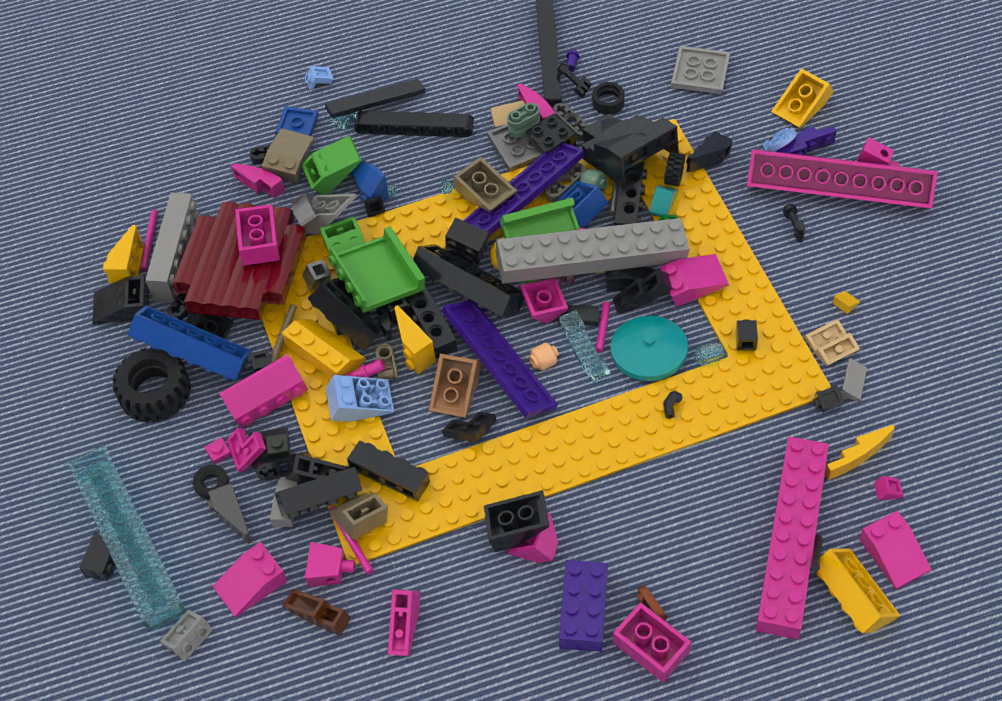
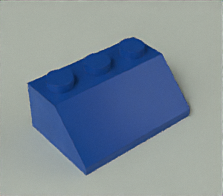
(588, 201)

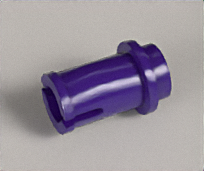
(572, 57)

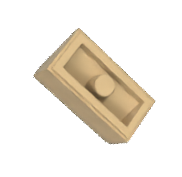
(500, 113)

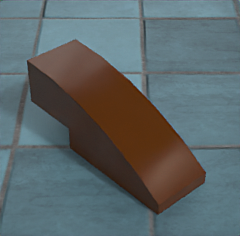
(317, 611)

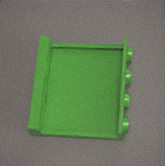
(540, 220)
(378, 271)

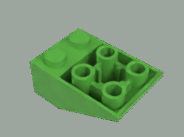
(331, 165)
(342, 235)

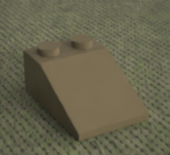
(287, 154)
(483, 185)

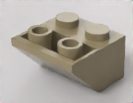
(361, 514)

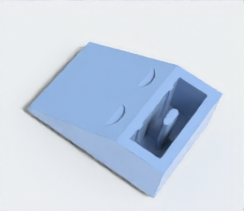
(358, 398)

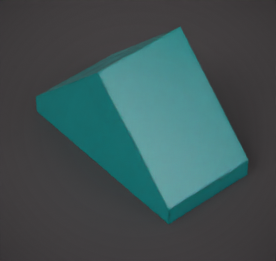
(663, 200)

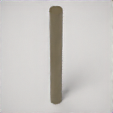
(280, 341)

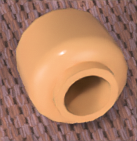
(543, 356)

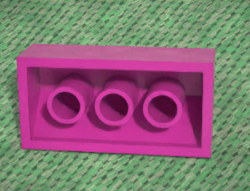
(264, 391)

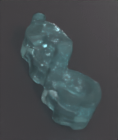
(447, 187)

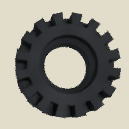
(674, 169)

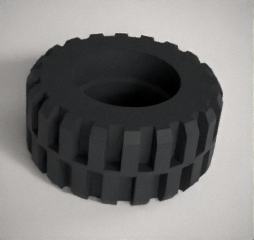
(157, 404)

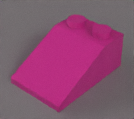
(694, 277)
(895, 549)
(249, 580)

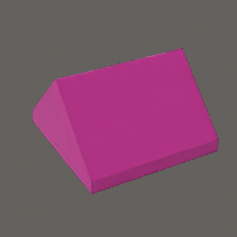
(544, 300)

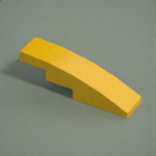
(863, 449)

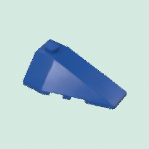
(369, 181)

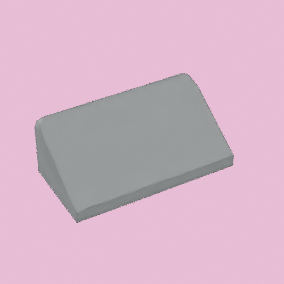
(854, 380)

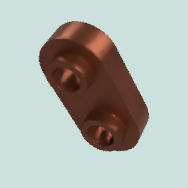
(646, 597)

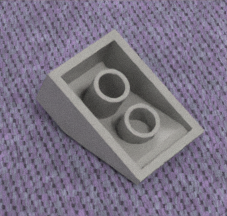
(327, 209)

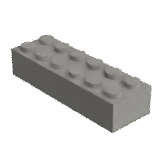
(170, 246)

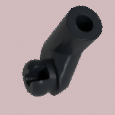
(672, 398)

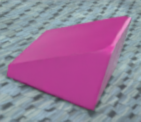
(888, 488)

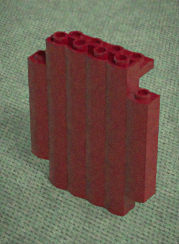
(214, 272)

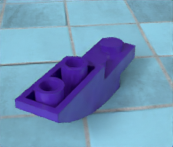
(810, 140)

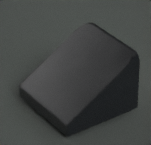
(374, 206)

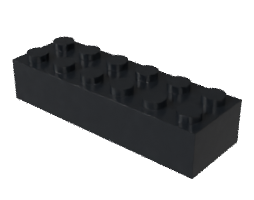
(468, 280)

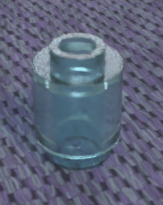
(709, 353)

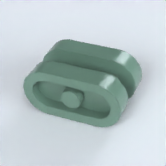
(523, 119)

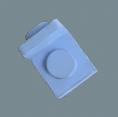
(318, 75)

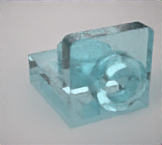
(343, 121)

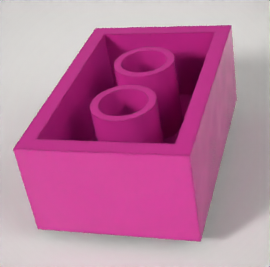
(257, 235)
(651, 642)

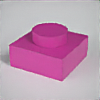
(218, 450)

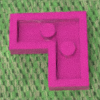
(245, 450)

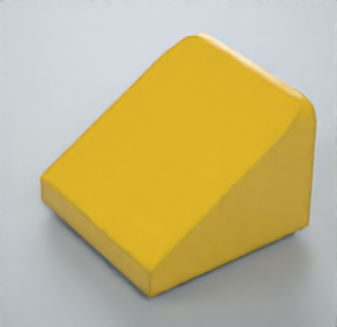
(845, 302)

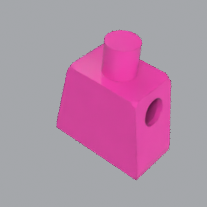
(876, 153)
(326, 565)

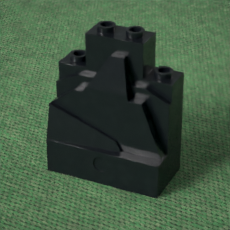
(619, 144)

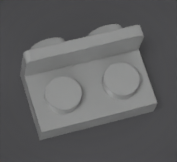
(186, 634)

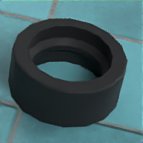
(606, 107)

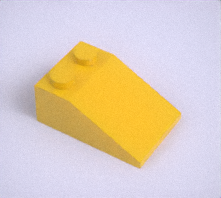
(803, 98)
(125, 256)
(416, 344)

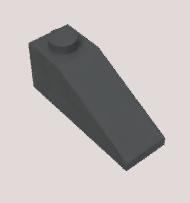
(228, 510)

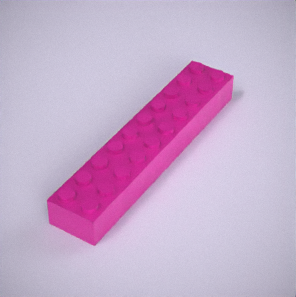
(842, 178)
(792, 538)

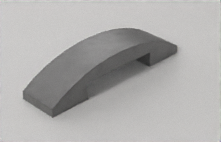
(303, 209)

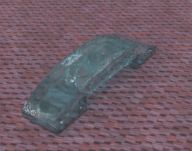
(583, 347)

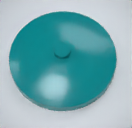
(649, 348)

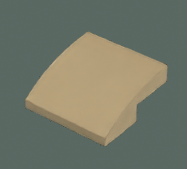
(831, 342)

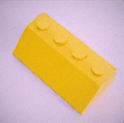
(321, 348)
(856, 590)

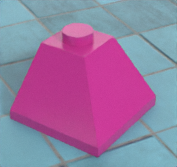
(539, 547)

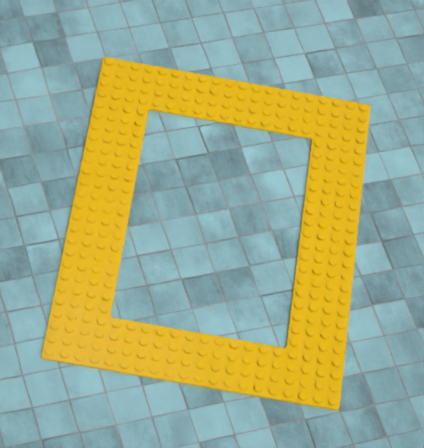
(596, 437)

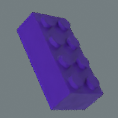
(583, 606)

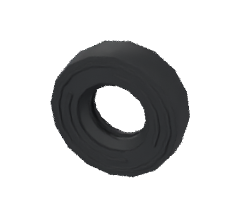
(207, 471)

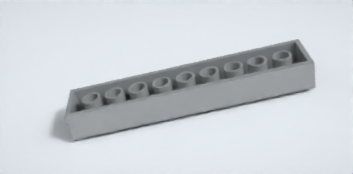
(591, 250)

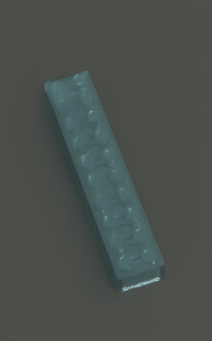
(126, 538)

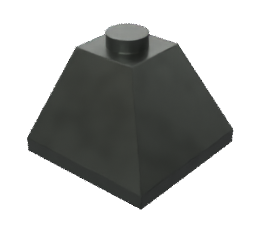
(276, 444)

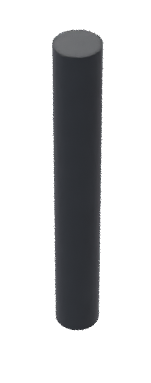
(816, 556)

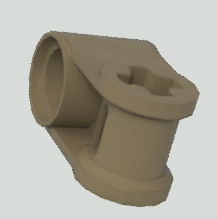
(390, 366)

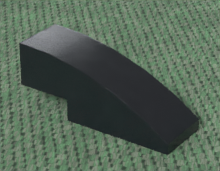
(642, 292)

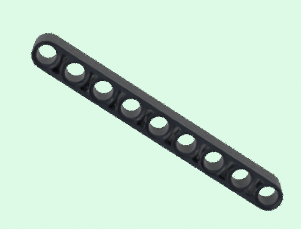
(548, 52)

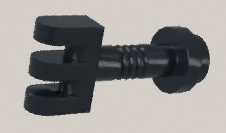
(582, 85)
(790, 212)

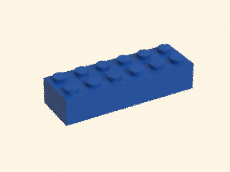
(189, 343)

